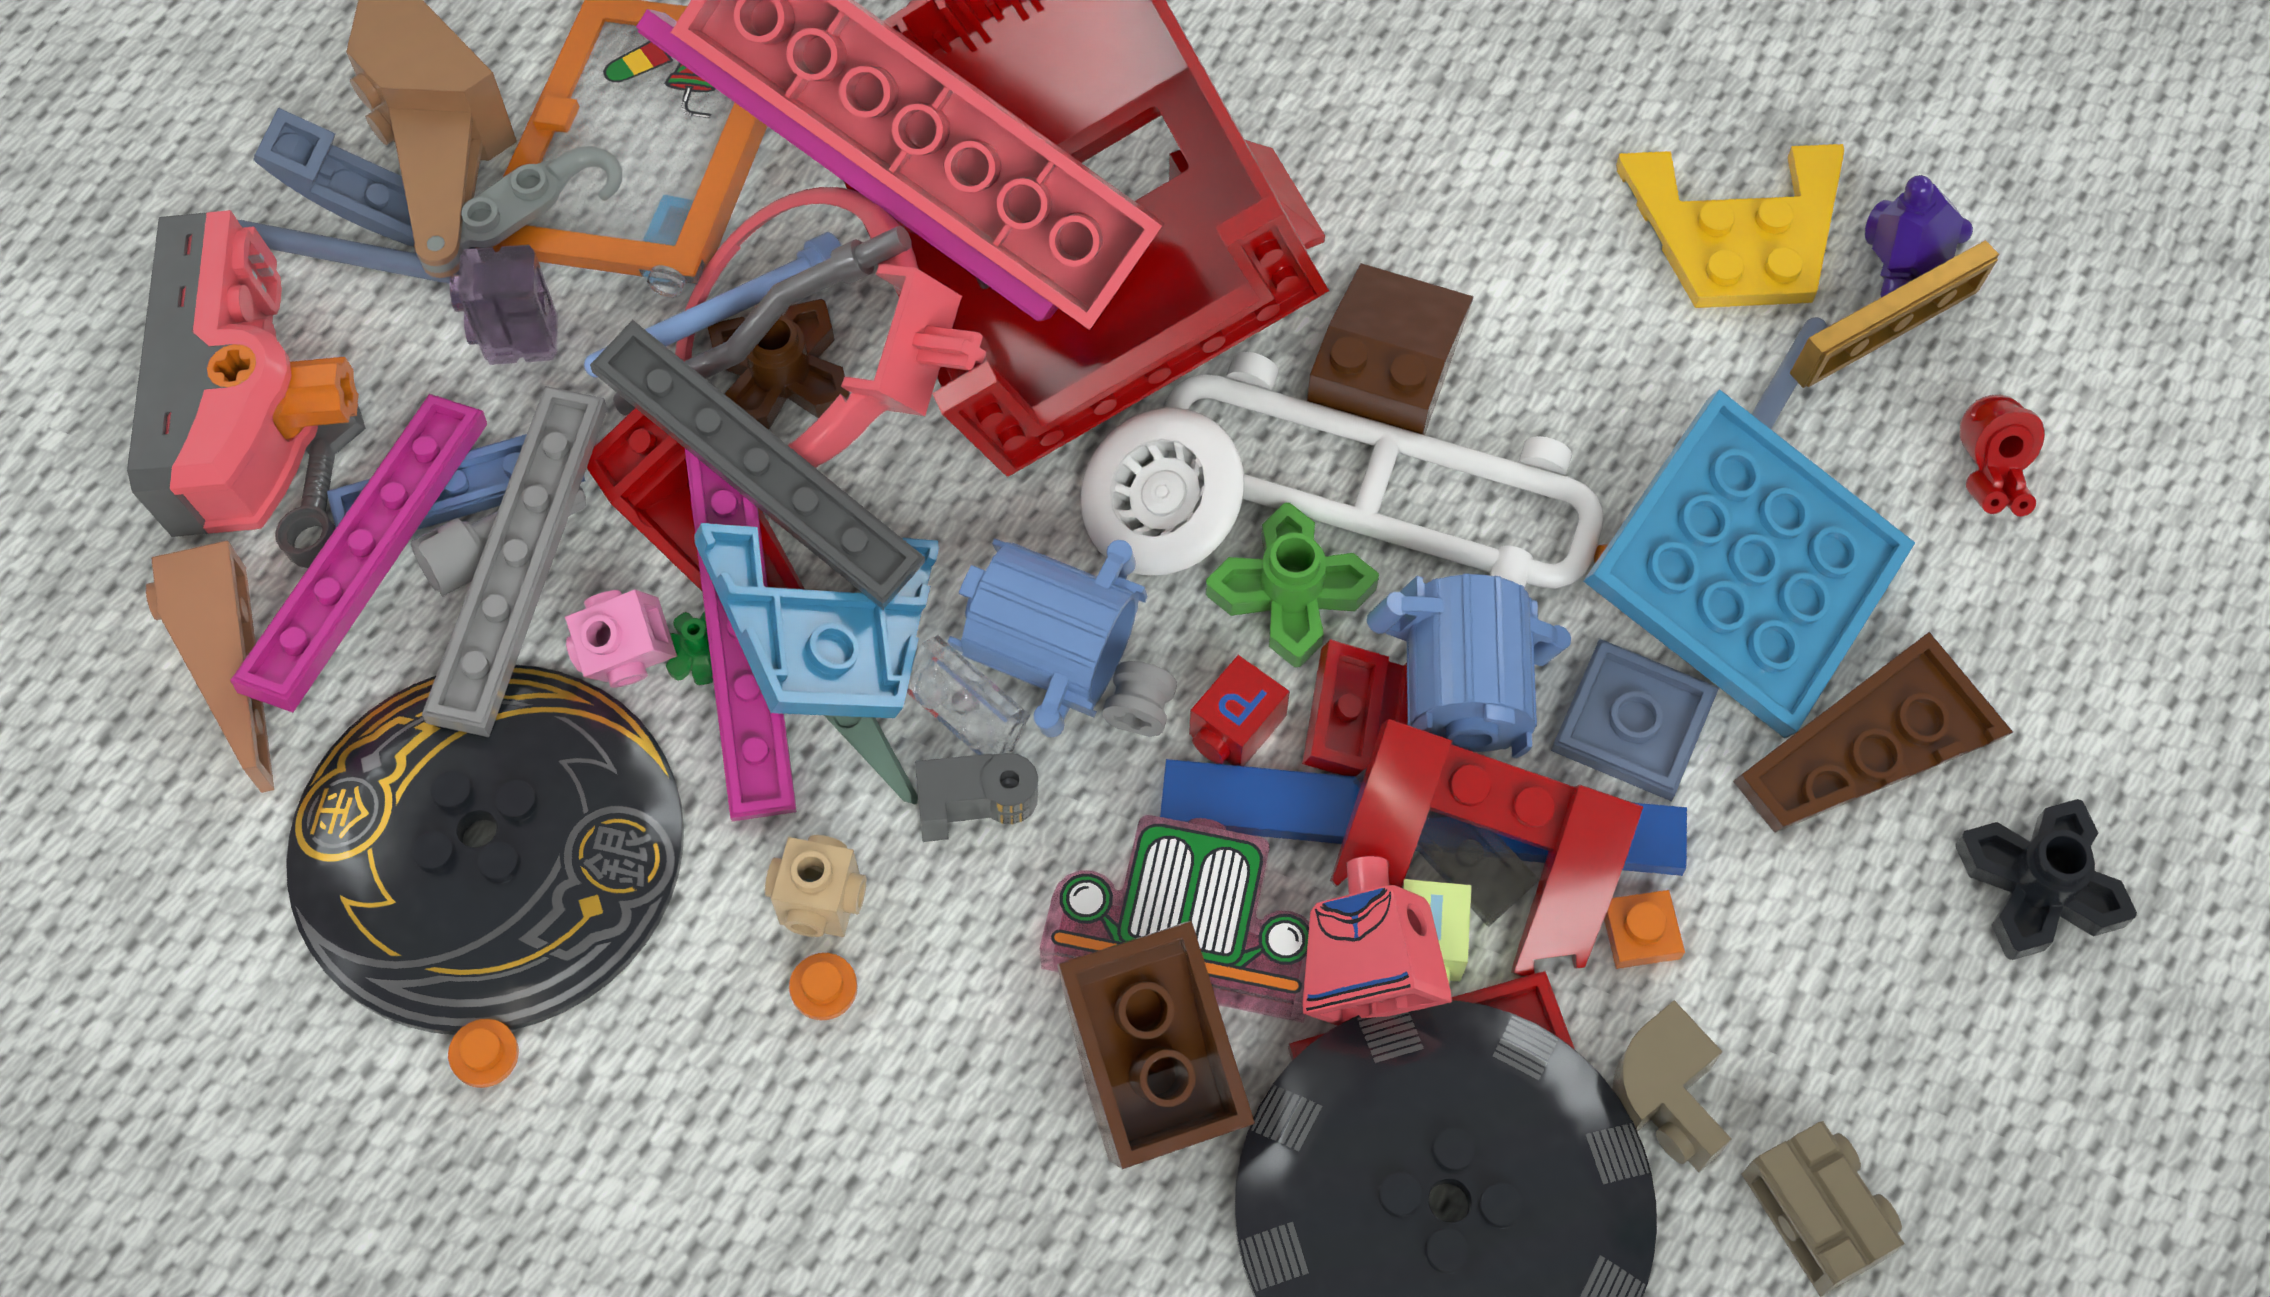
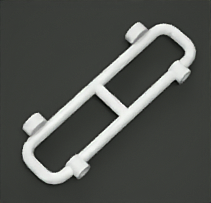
(1539, 470)

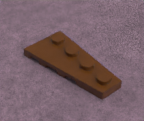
(1882, 732)

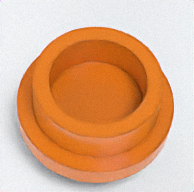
(823, 986)
(483, 1053)

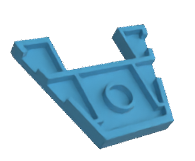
(815, 646)

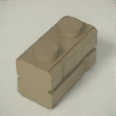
(1824, 1207)

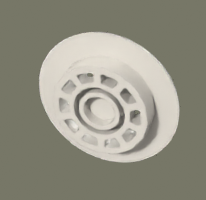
(1166, 492)

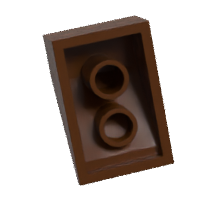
(1389, 348)
(1153, 1046)

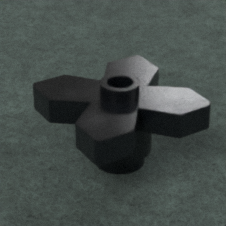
(2045, 879)

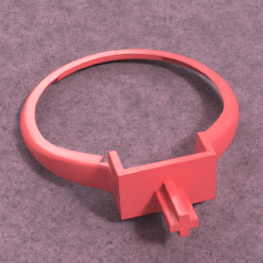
(915, 346)

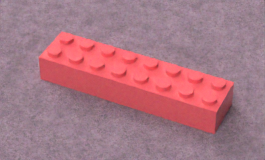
(932, 141)

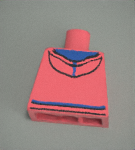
(1372, 950)

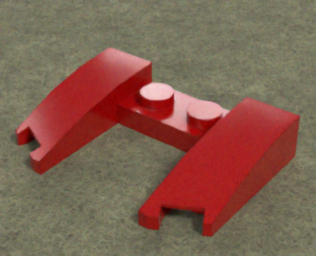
(1579, 826)

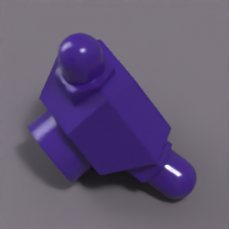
(1915, 232)

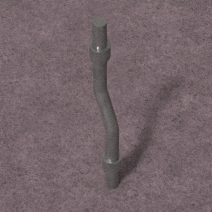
(846, 264)

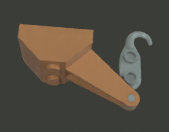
(445, 118)

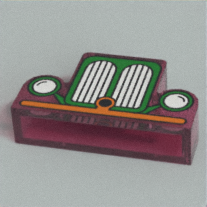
(1196, 876)

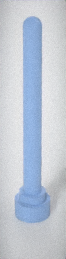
(736, 299)

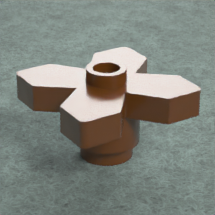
(785, 364)

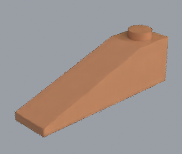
(209, 616)

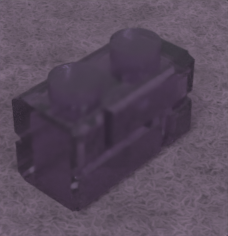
(505, 304)

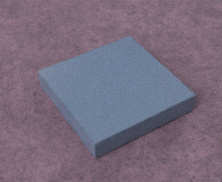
(1635, 719)

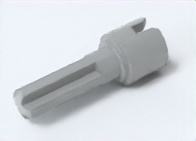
(454, 549)

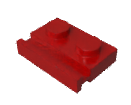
(1349, 703)

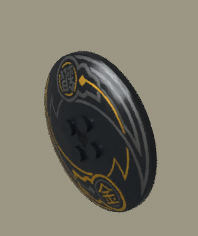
(502, 927)

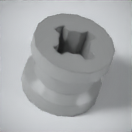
(1139, 698)

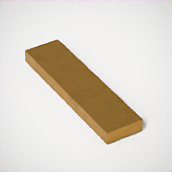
(1894, 314)

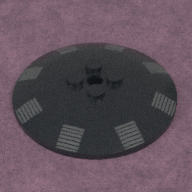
(1430, 1098)

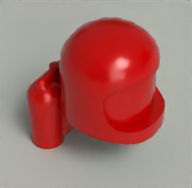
(2002, 442)

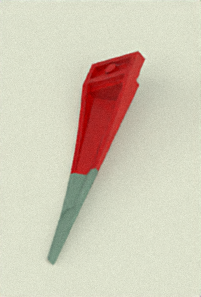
(648, 483)

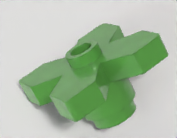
(1292, 584)

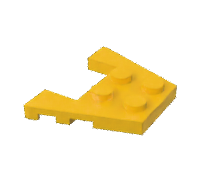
(1741, 247)

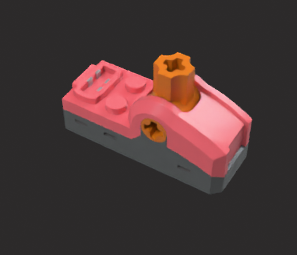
(216, 392)

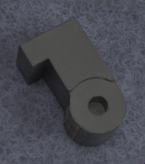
(973, 789)

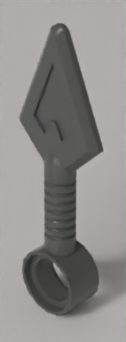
(312, 512)

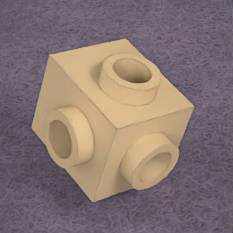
(818, 905)

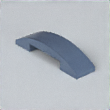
(333, 178)

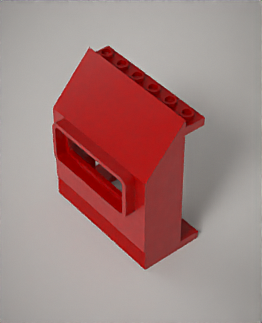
(1202, 285)

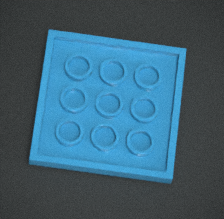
(1750, 563)

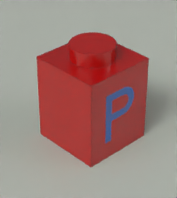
(1237, 713)

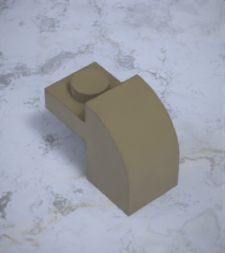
(1654, 1081)

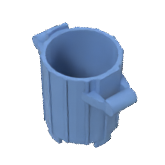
(1051, 624)
(1471, 658)

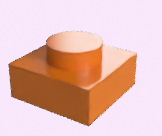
(1643, 929)

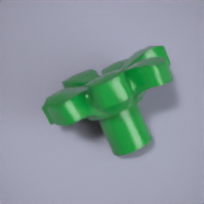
(691, 650)

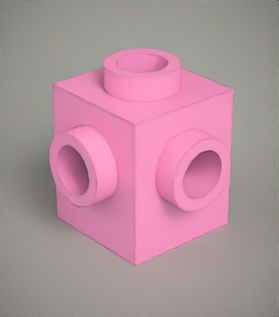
(619, 637)

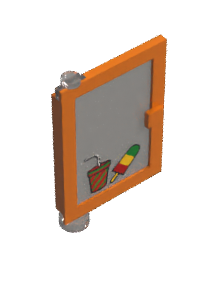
(673, 135)

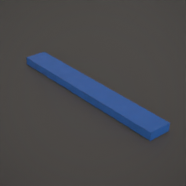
(1321, 806)

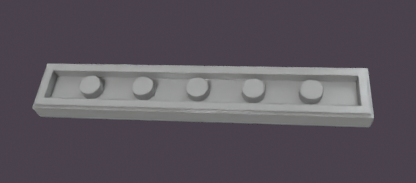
(515, 563)

